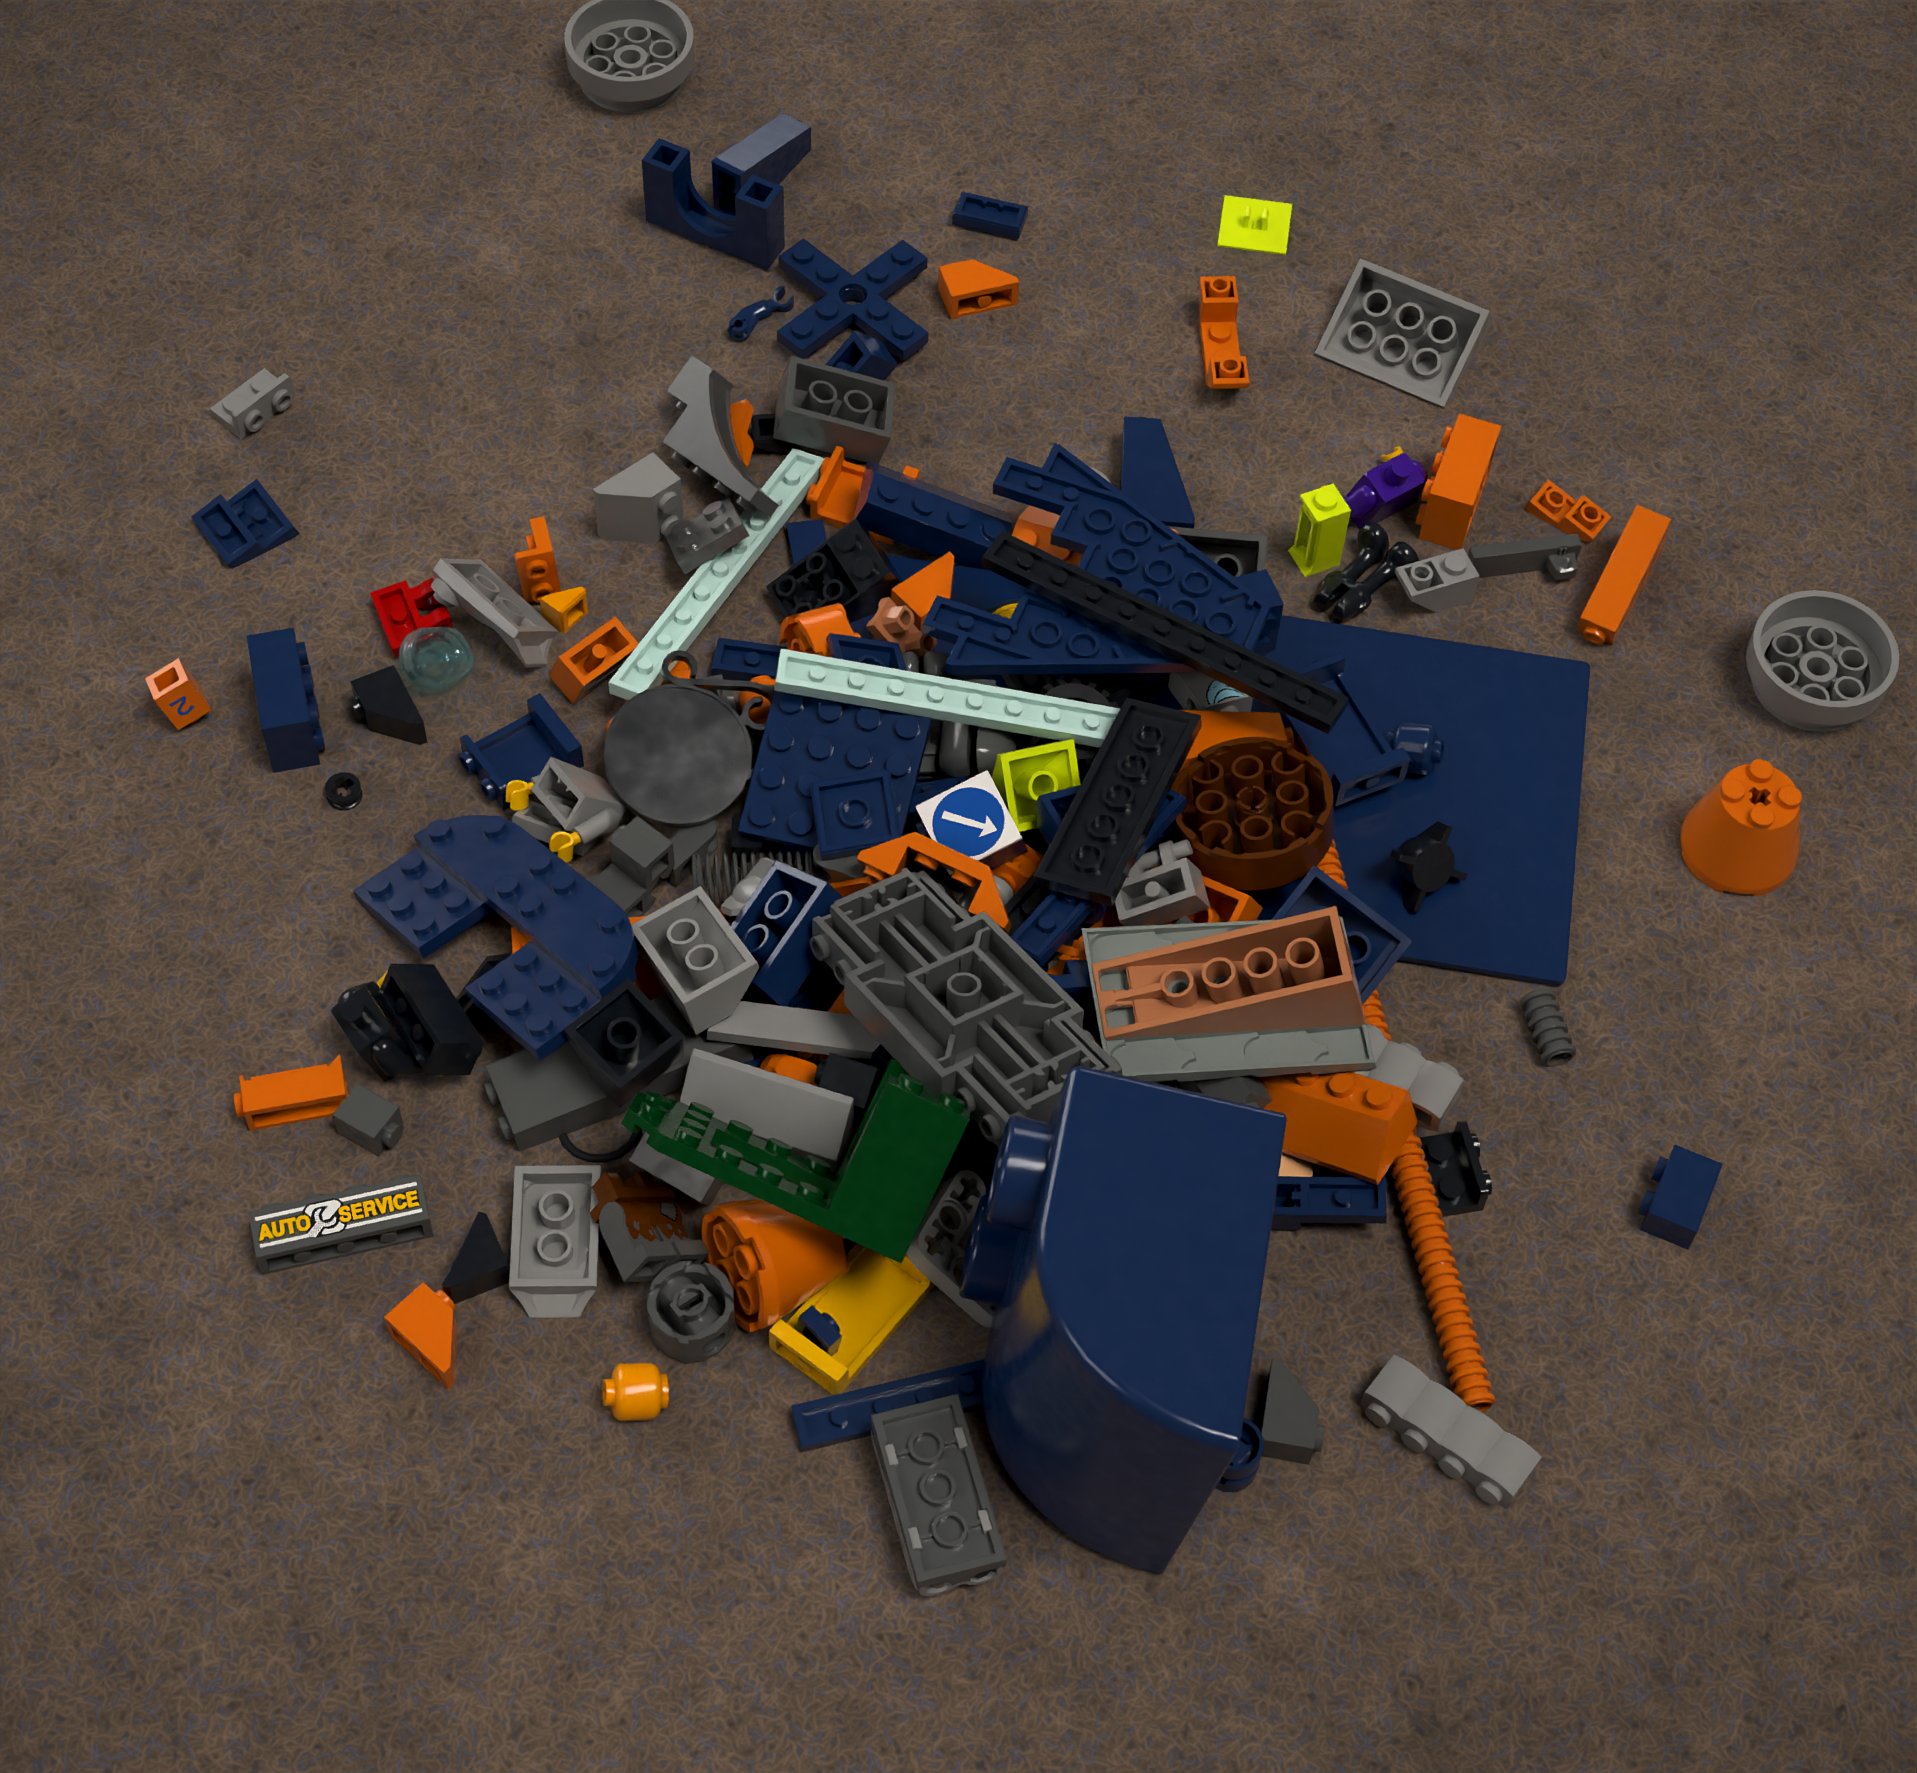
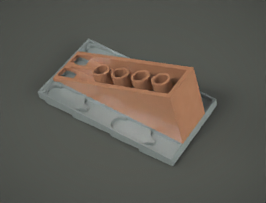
(1229, 998)

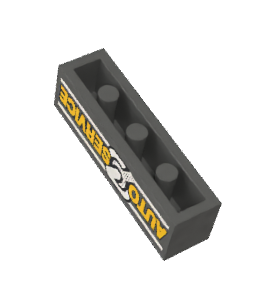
(340, 1223)

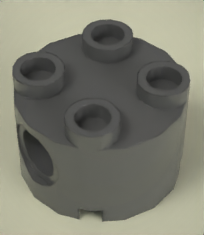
(691, 1311)

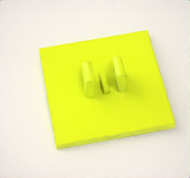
(1254, 225)

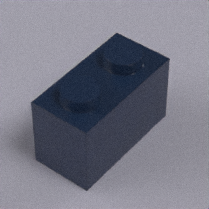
(1680, 1196)

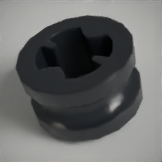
(345, 780)

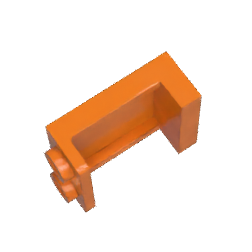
(838, 491)

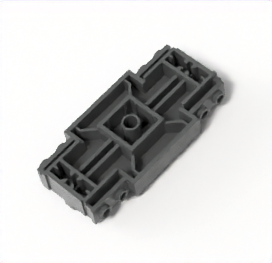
(955, 1000)

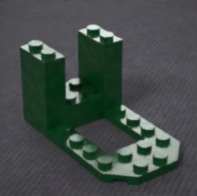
(879, 1185)

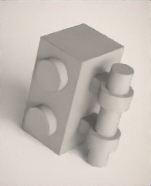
(1164, 891)

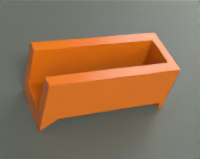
(291, 1095)

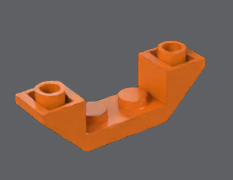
(1219, 335)
(892, 856)

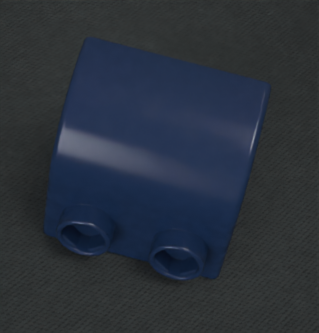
(1123, 1303)

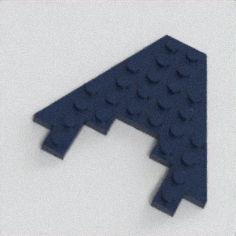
(1117, 545)

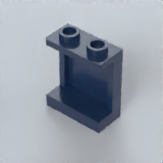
(520, 750)

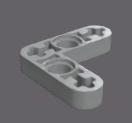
(945, 1253)

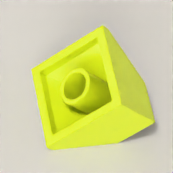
(1031, 773)

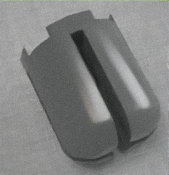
(971, 748)

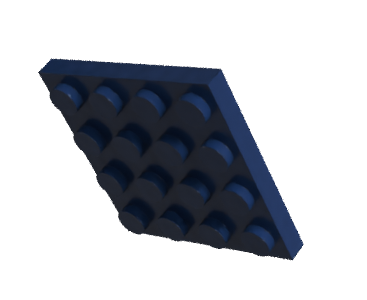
(820, 741)

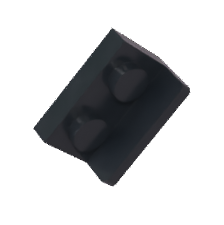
(1457, 1171)

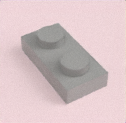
(542, 825)

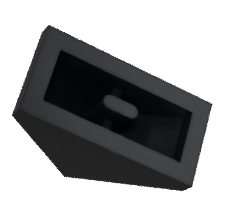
(478, 1264)

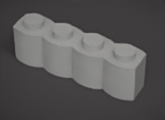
(1431, 1084)
(1449, 1430)

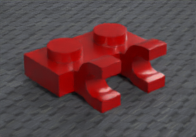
(399, 611)

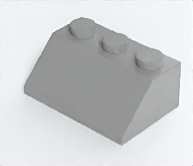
(696, 958)

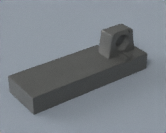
(1553, 553)

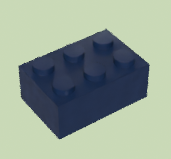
(286, 699)
(779, 928)

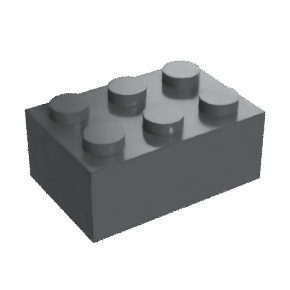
(834, 408)

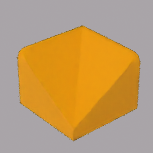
(564, 608)

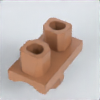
(896, 625)

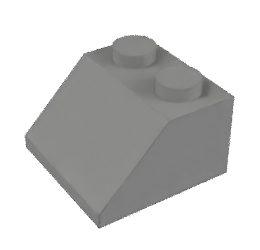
(639, 502)

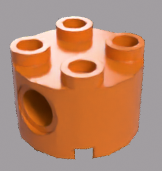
(809, 630)

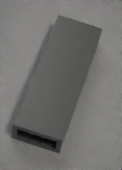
(560, 1095)

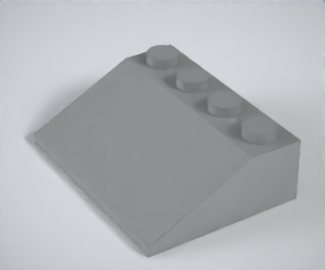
(1404, 333)

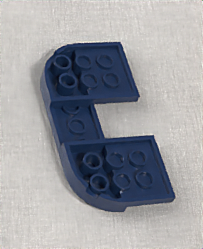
(488, 864)

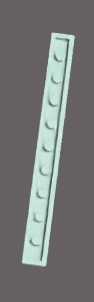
(715, 579)
(943, 698)

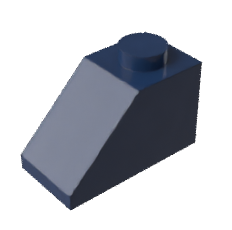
(864, 356)

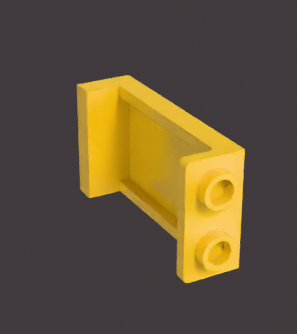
(868, 1309)

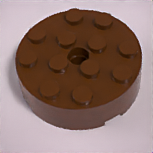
(1255, 813)

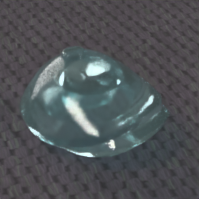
(435, 658)

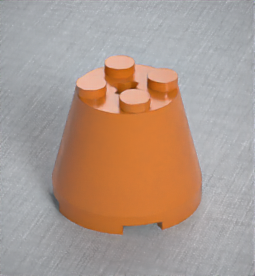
(1745, 831)
(770, 1258)

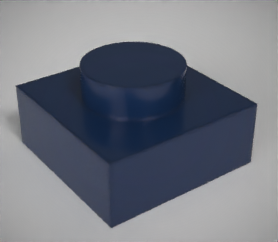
(820, 1329)

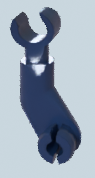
(748, 317)

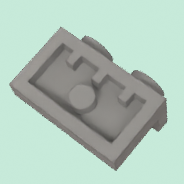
(254, 402)

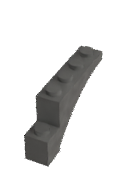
(707, 438)

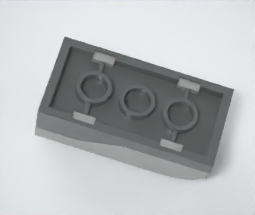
(937, 1496)

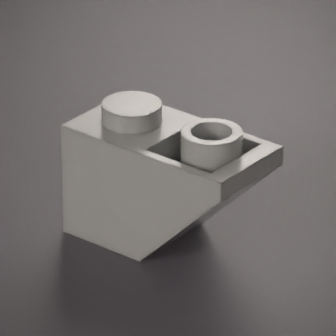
(1440, 581)

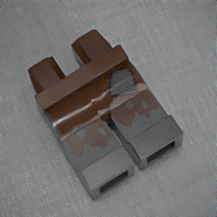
(642, 1226)

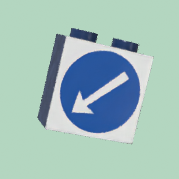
(973, 822)

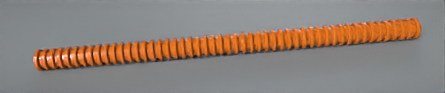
(1429, 1237)

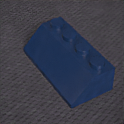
(927, 516)

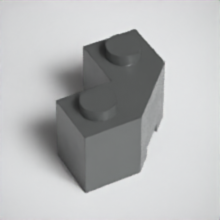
(638, 861)

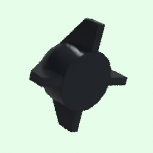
(1425, 864)

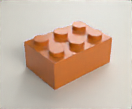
(1458, 481)

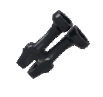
(1357, 595)

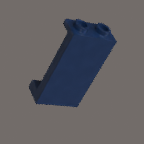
(1355, 749)

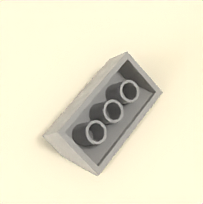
(773, 1105)

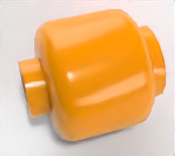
(636, 1391)

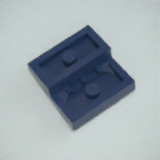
(244, 524)

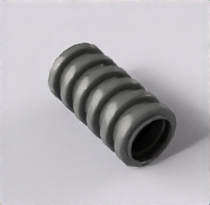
(1547, 1026)

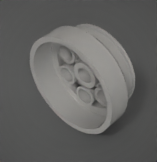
(629, 52)
(1821, 660)

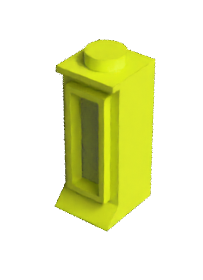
(1320, 530)

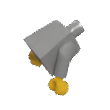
(576, 799)

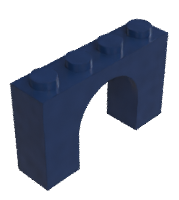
(674, 204)

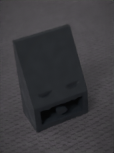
(842, 570)

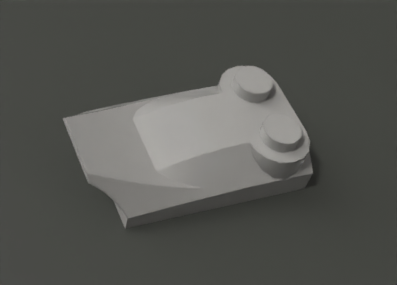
(495, 604)
(554, 1239)

